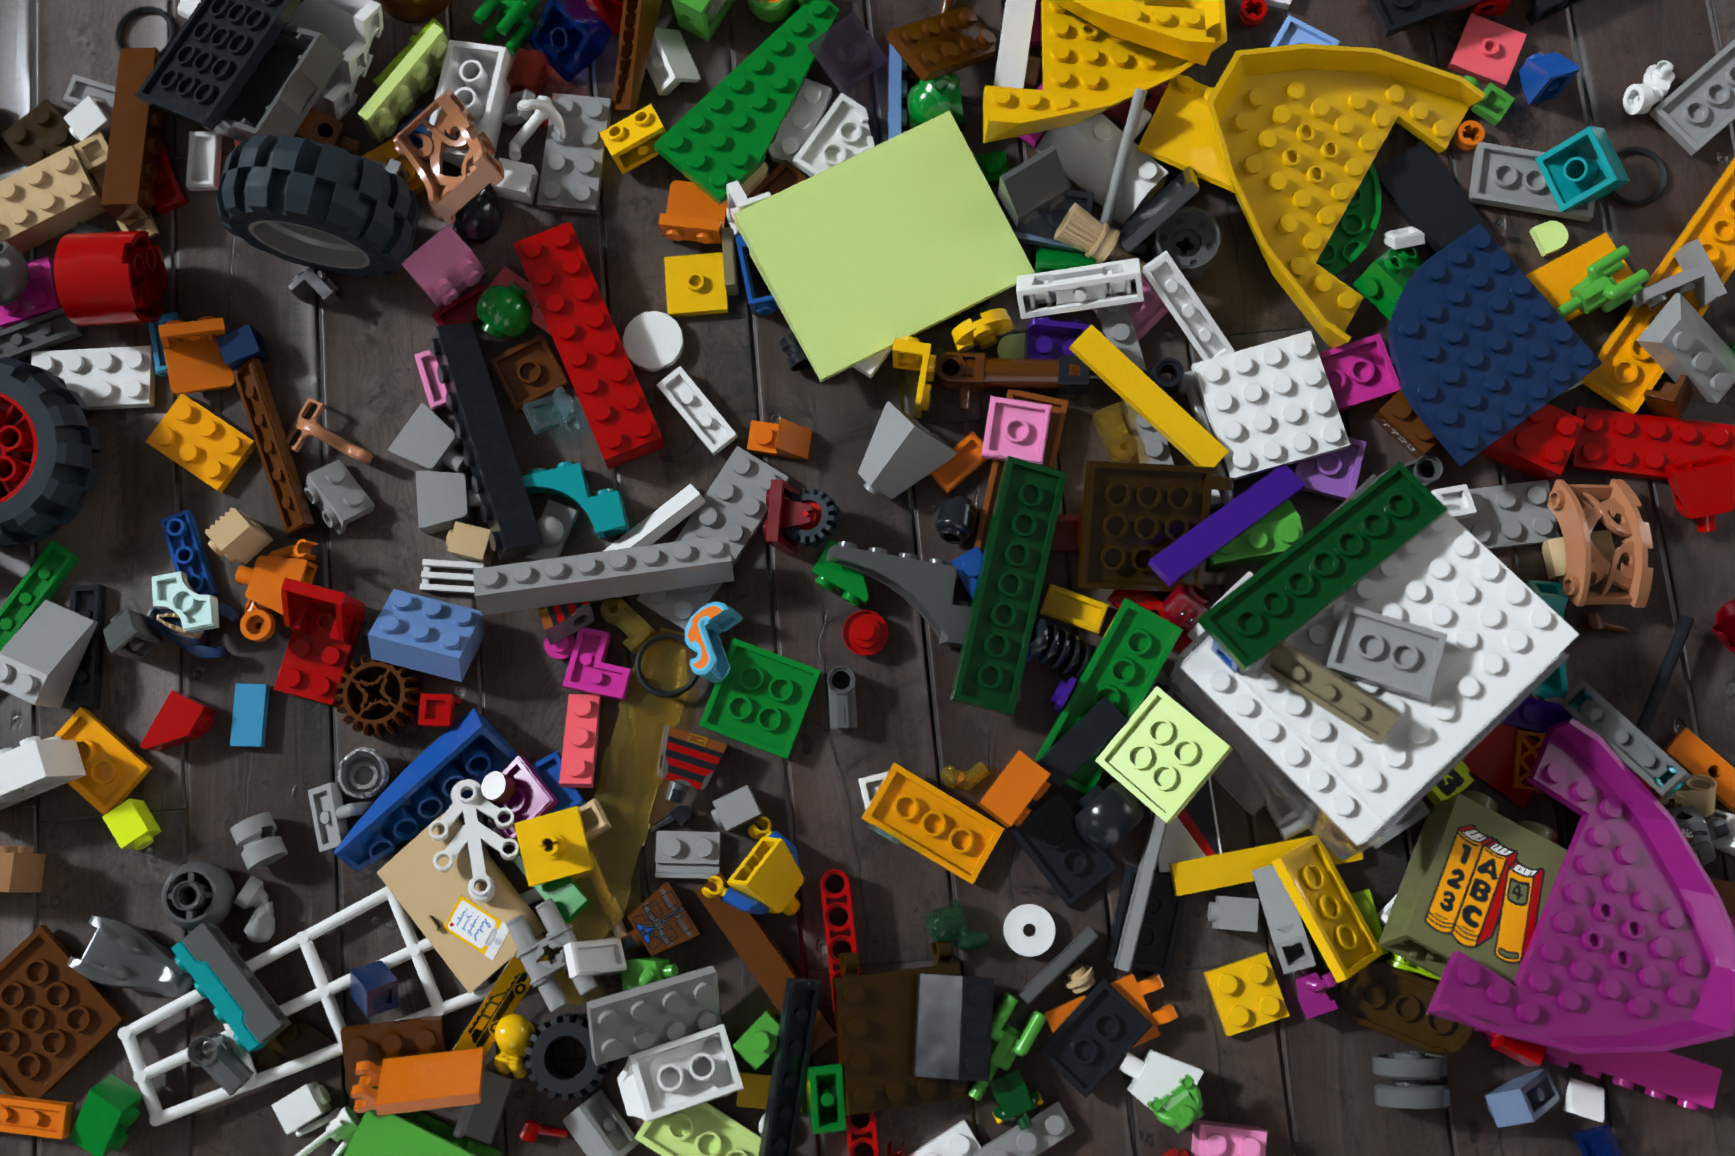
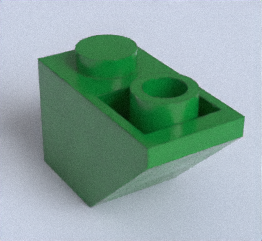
(841, 578)

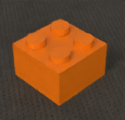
(1014, 790)

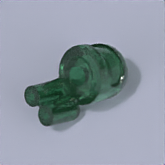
(949, 925)

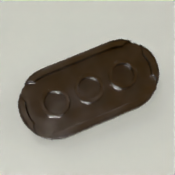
(1397, 1007)

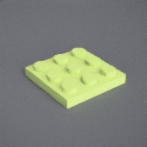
(1163, 755)

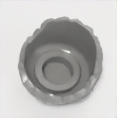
(363, 773)

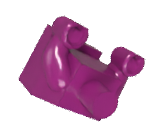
(1313, 992)

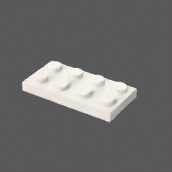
(104, 375)

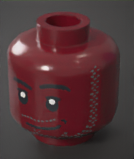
(1186, 605)

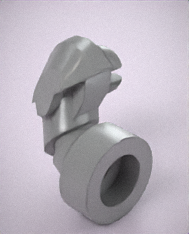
(262, 922)

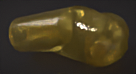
(964, 779)

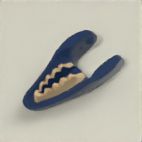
(197, 643)

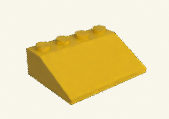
(1185, 134)

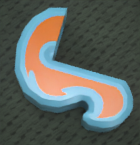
(703, 637)

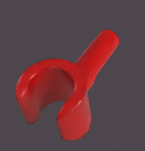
(533, 1128)

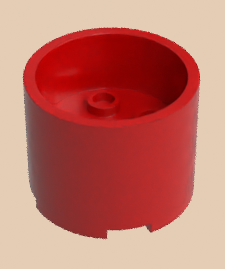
(110, 278)

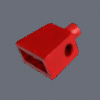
(1703, 489)

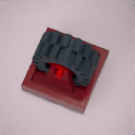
(799, 517)

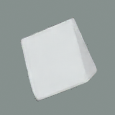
(1584, 1100)

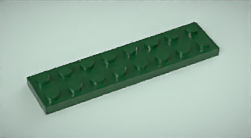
(1321, 566)
(1009, 586)

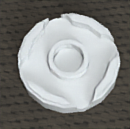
(653, 341)

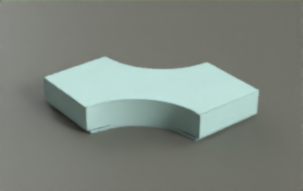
(194, 610)

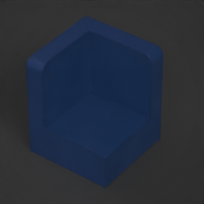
(241, 346)
(374, 988)

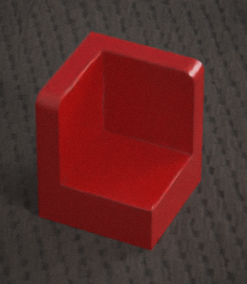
(437, 710)

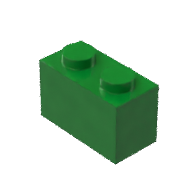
(106, 1117)

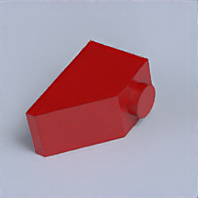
(178, 722)

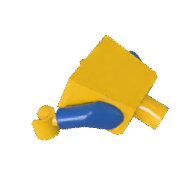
(765, 878)

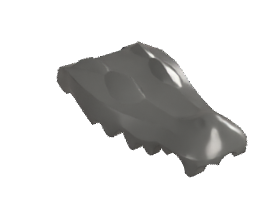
(130, 959)

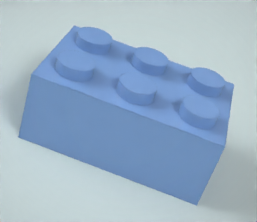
(426, 635)

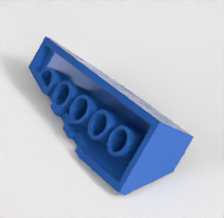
(424, 789)

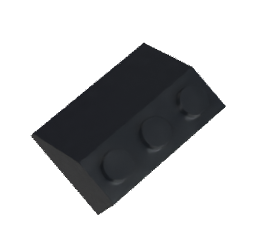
(953, 1027)

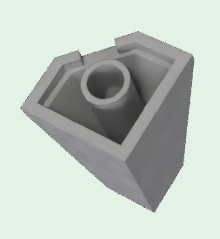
(901, 453)

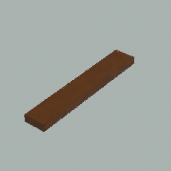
(273, 447)

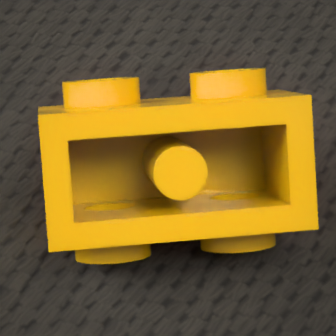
(634, 136)

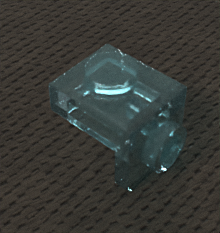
(549, 411)

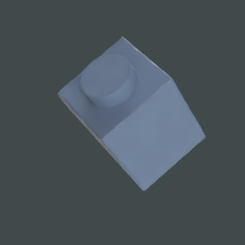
(1522, 1098)

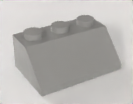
(1690, 347)

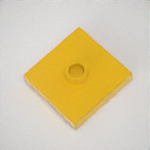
(695, 285)

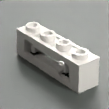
(1079, 288)

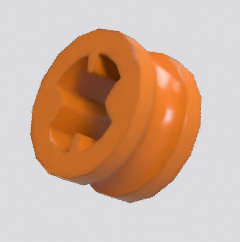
(1470, 127)

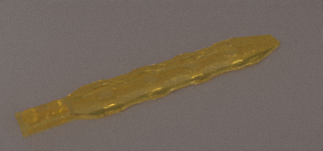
(628, 793)

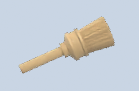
(1089, 235)

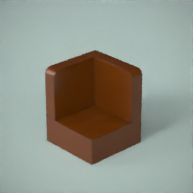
(1670, 398)

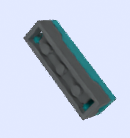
(1625, 740)
(230, 987)

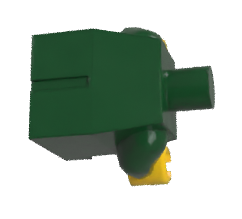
(1014, 1100)

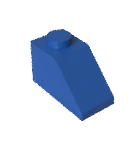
(1545, 76)

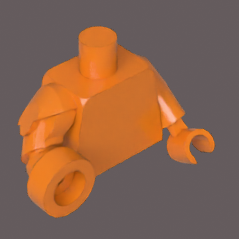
(265, 586)

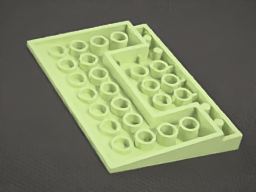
(883, 245)

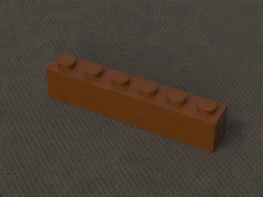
(132, 140)

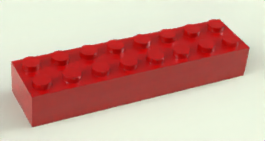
(589, 345)

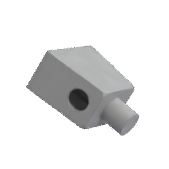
(428, 443)
(444, 499)

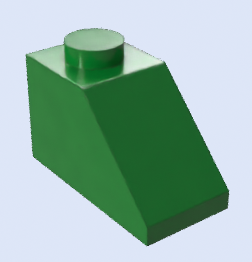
(825, 1098)

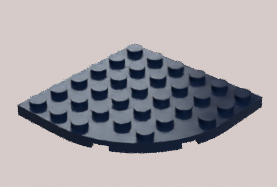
(1480, 345)

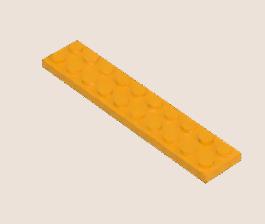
(1625, 364)

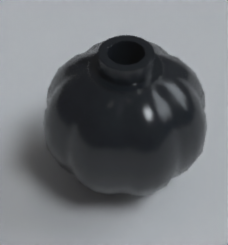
(478, 218)

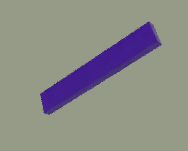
(1226, 525)

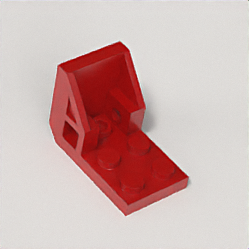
(321, 642)

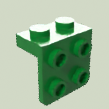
(1387, 277)

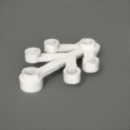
(473, 833)

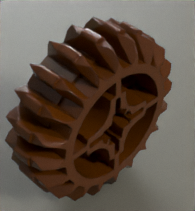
(370, 702)

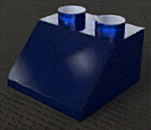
(570, 36)

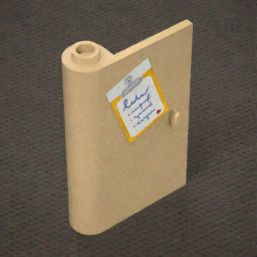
(469, 933)

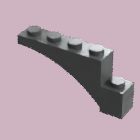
(921, 583)

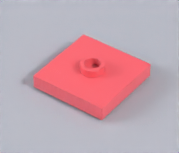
(1487, 51)

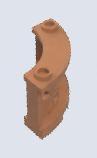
(450, 193)
(1577, 512)

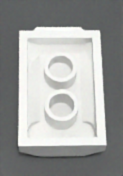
(679, 1075)

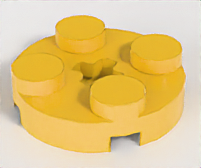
(983, 331)

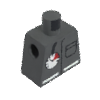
(1700, 832)

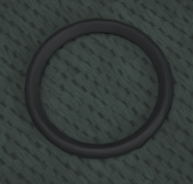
(172, 30)
(1664, 177)
(665, 694)

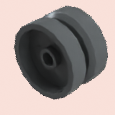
(1411, 1081)

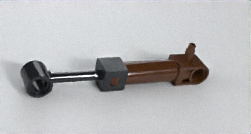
(1067, 374)

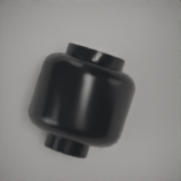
(957, 520)

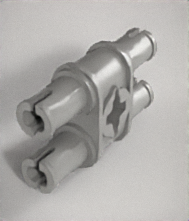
(533, 951)

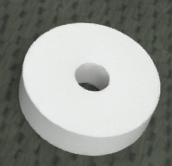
(1034, 944)

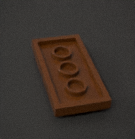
(944, 43)

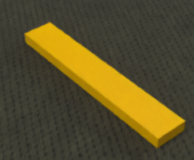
(1147, 398)
(1233, 866)

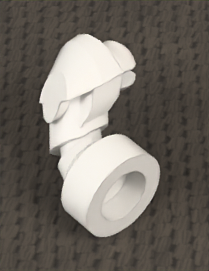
(1656, 83)

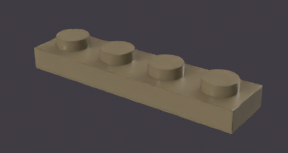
(1331, 691)

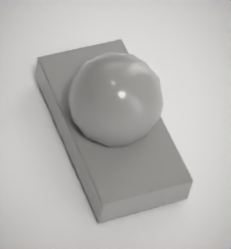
(554, 530)

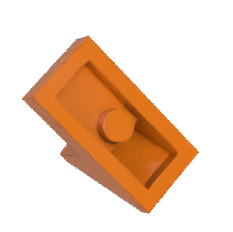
(780, 439)

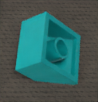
(1582, 169)

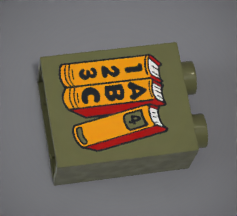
(1472, 887)

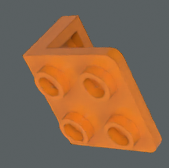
(692, 215)
(194, 355)

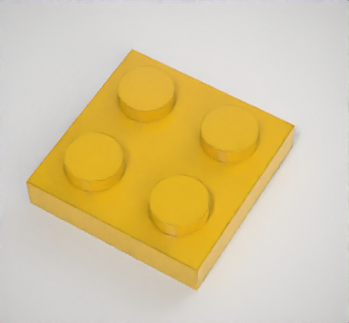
(1246, 994)

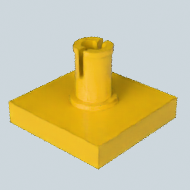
(553, 846)

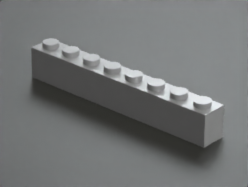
(603, 575)

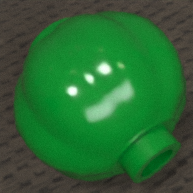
(504, 310)

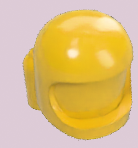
(512, 1038)

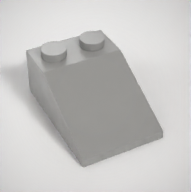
(45, 655)

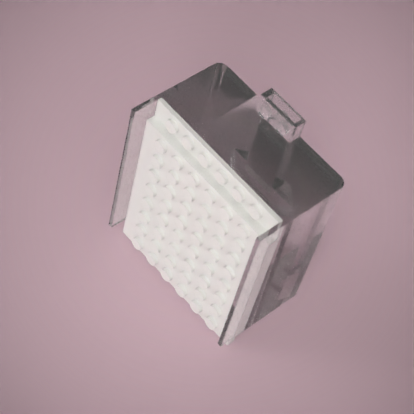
(1328, 772)

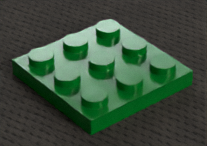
(761, 699)

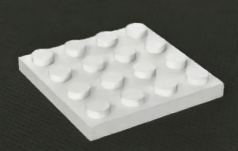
(1270, 405)

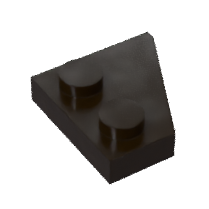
(293, 1042)

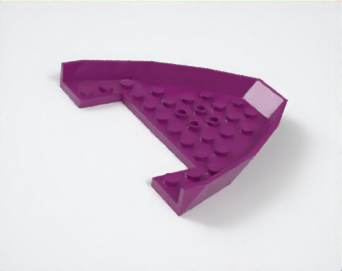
(1630, 935)

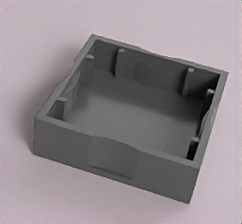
(283, 86)

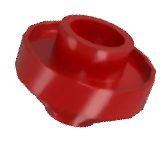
(865, 633)

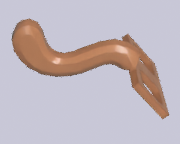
(312, 428)

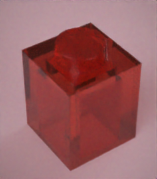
(529, 72)

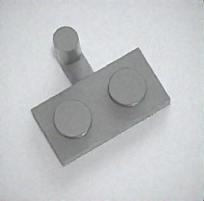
(330, 814)

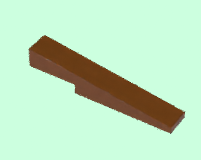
(634, 46)
(760, 956)

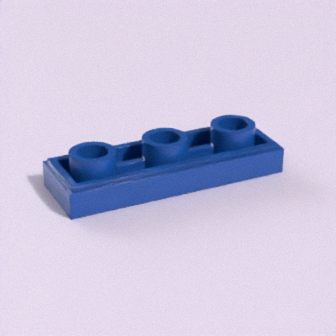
(184, 538)

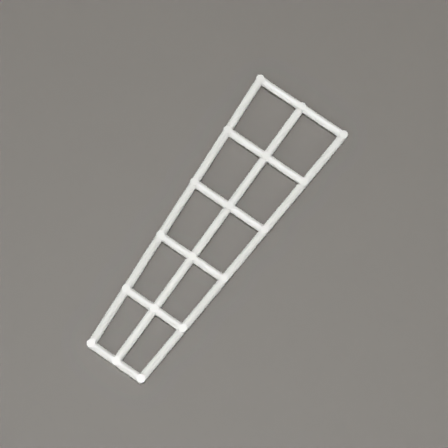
(324, 992)

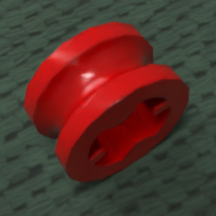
(1252, 19)

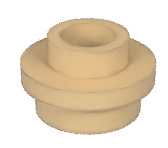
(1079, 978)

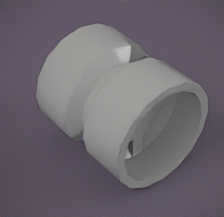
(259, 841)

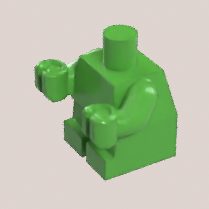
(646, 971)
(1181, 1107)

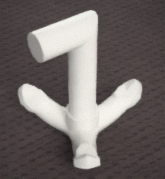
(543, 109)

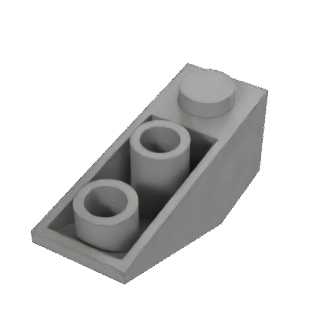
(1284, 922)

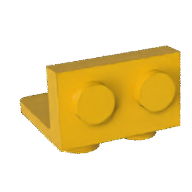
(916, 356)

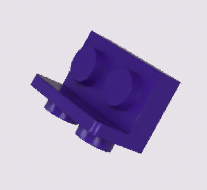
(1051, 338)

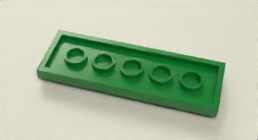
(1120, 670)

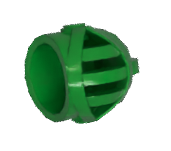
(934, 98)

